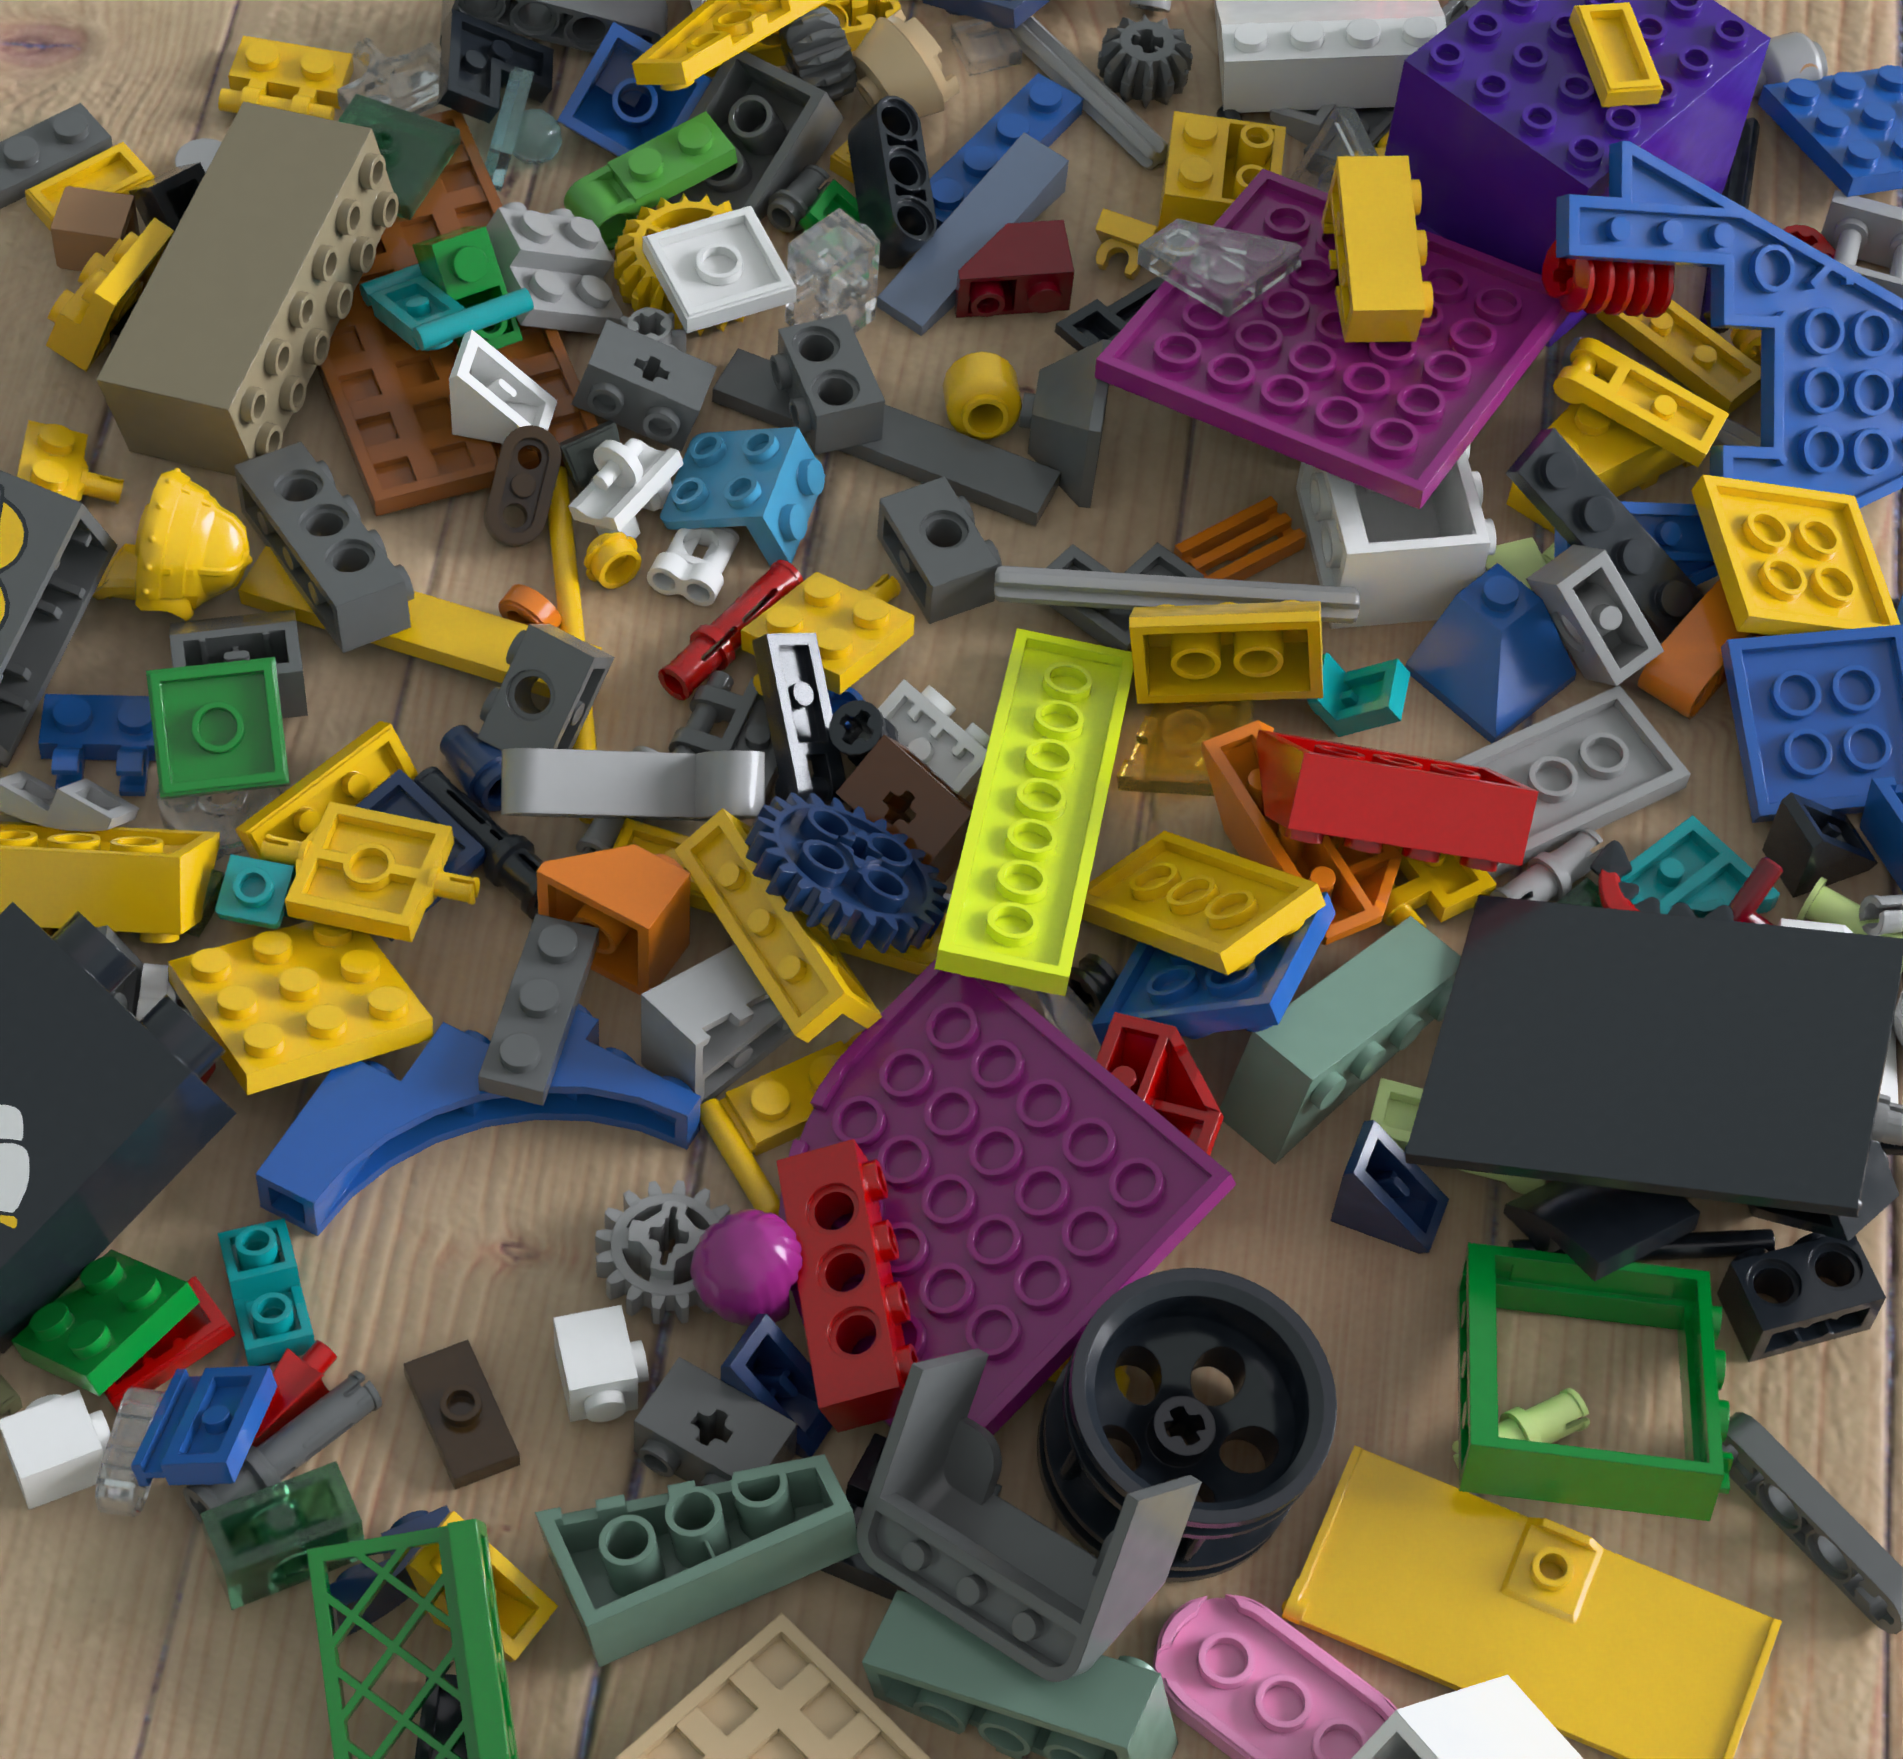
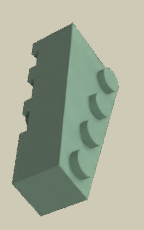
(1338, 1037)
(695, 1552)
(960, 1680)

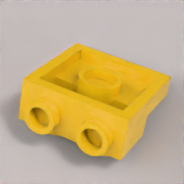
(106, 294)

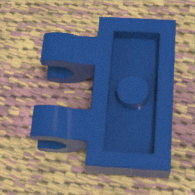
(98, 729)

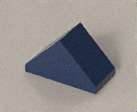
(1387, 1195)
(780, 1377)

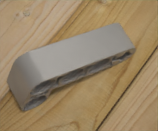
(631, 784)

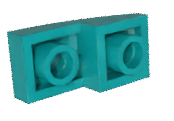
(266, 1291)

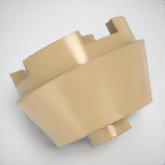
(904, 63)

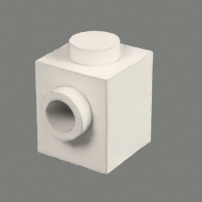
(598, 1364)
(55, 1447)

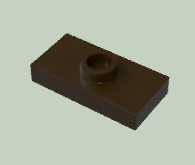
(461, 1414)

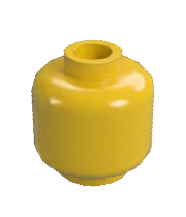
(982, 395)

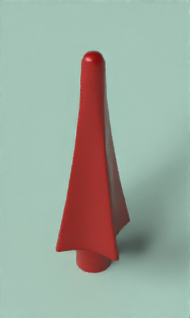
(298, 1387)

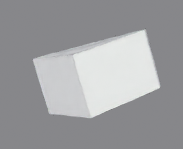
(492, 394)

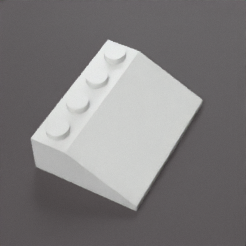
(1318, 51)

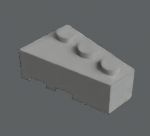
(710, 1024)

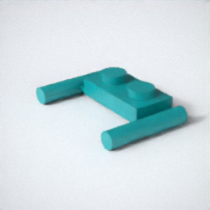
(429, 316)

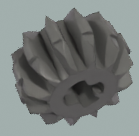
(819, 52)
(1145, 60)

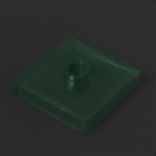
(411, 144)

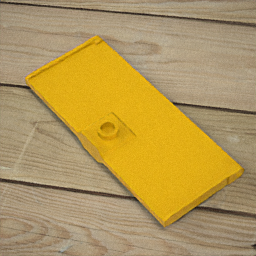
(1491, 1593)

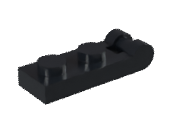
(798, 715)

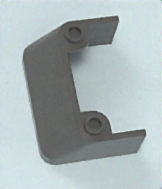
(985, 1562)

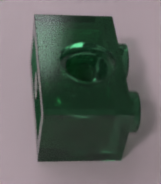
(265, 1536)

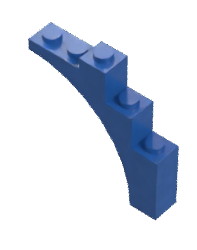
(371, 1121)

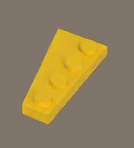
(713, 36)

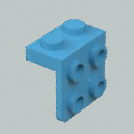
(750, 481)

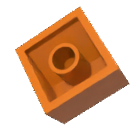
(633, 900)

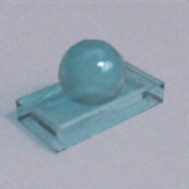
(528, 134)

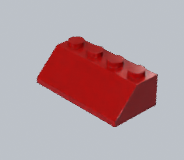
(1394, 800)

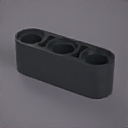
(892, 179)

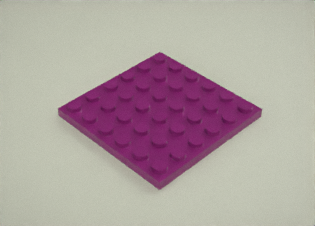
(1354, 409)

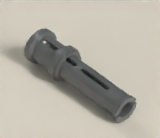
(292, 1444)

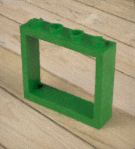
(1580, 1475)

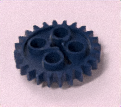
(846, 872)

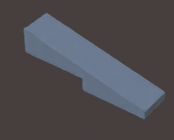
(1012, 192)

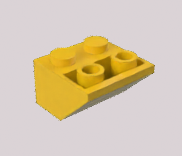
(1213, 163)

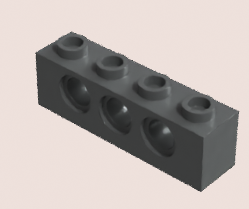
(324, 546)

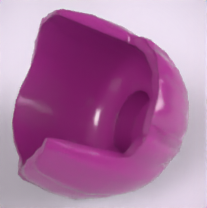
(747, 1266)

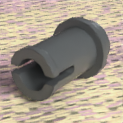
(789, 205)

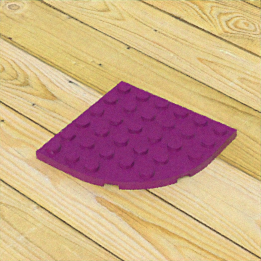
(1010, 1176)

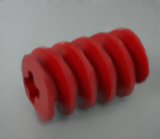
(1608, 285)

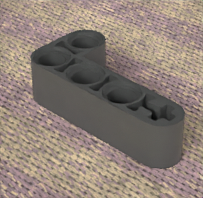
(568, 22)

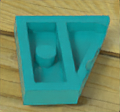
(1692, 869)

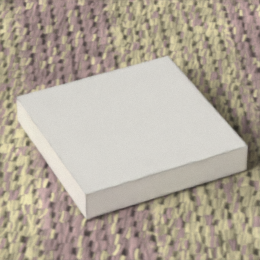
(719, 269)

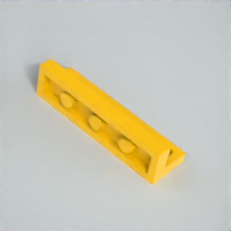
(791, 960)

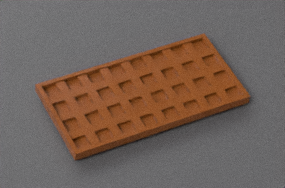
(398, 397)

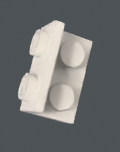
(934, 737)

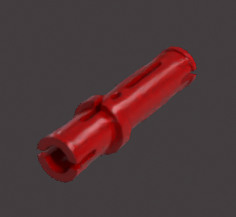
(688, 667)

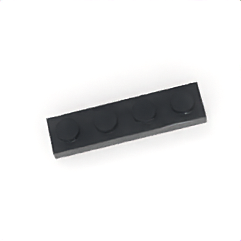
(1593, 517)

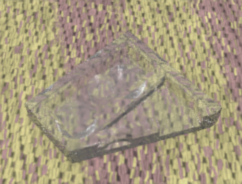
(1218, 263)

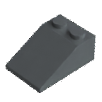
(771, 122)

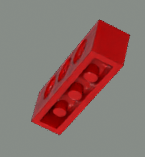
(816, 1192)

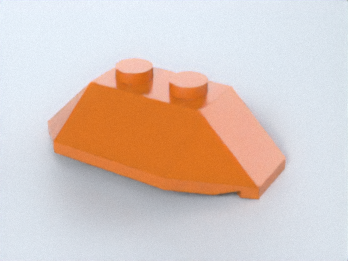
(1354, 879)

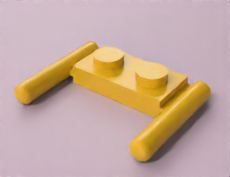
(766, 1116)

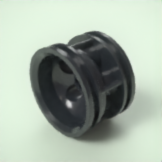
(1169, 1329)

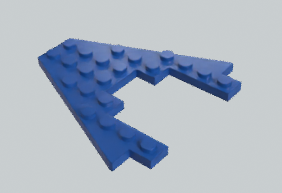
(1824, 339)

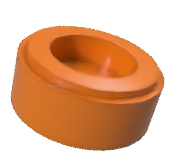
(528, 607)

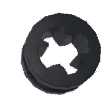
(1092, 981)

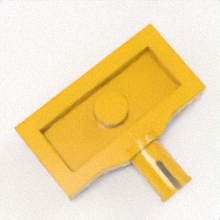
(55, 460)

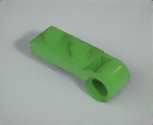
(648, 173)

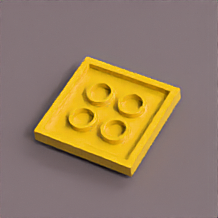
(1792, 557)
(299, 1002)

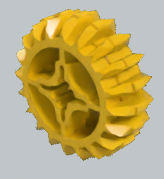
(631, 268)

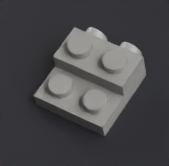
(559, 264)

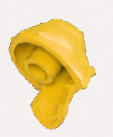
(182, 551)

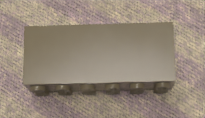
(249, 289)

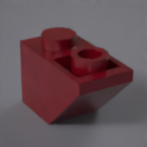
(1018, 272)

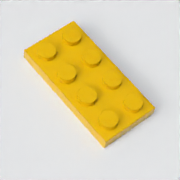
(1200, 902)

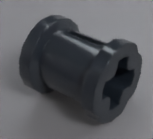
(862, 717)

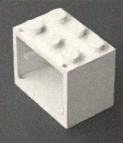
(1395, 555)

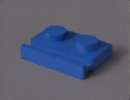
(205, 1426)

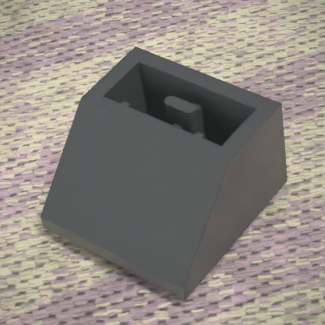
(246, 639)

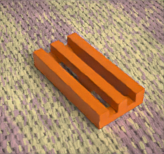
(1236, 536)

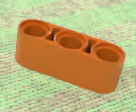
(1692, 656)

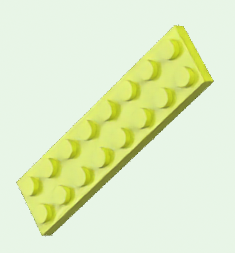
(1037, 814)

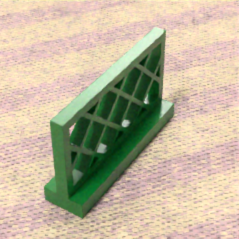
(474, 1636)

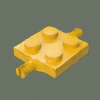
(850, 624)
(369, 871)

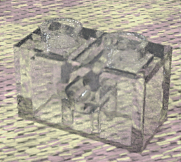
(834, 272)

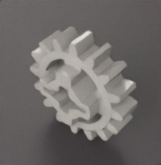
(642, 1237)

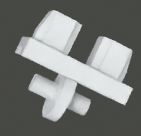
(627, 481)

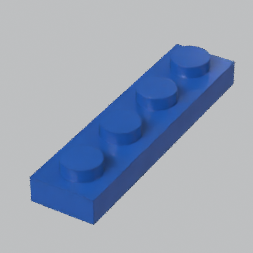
(1038, 109)

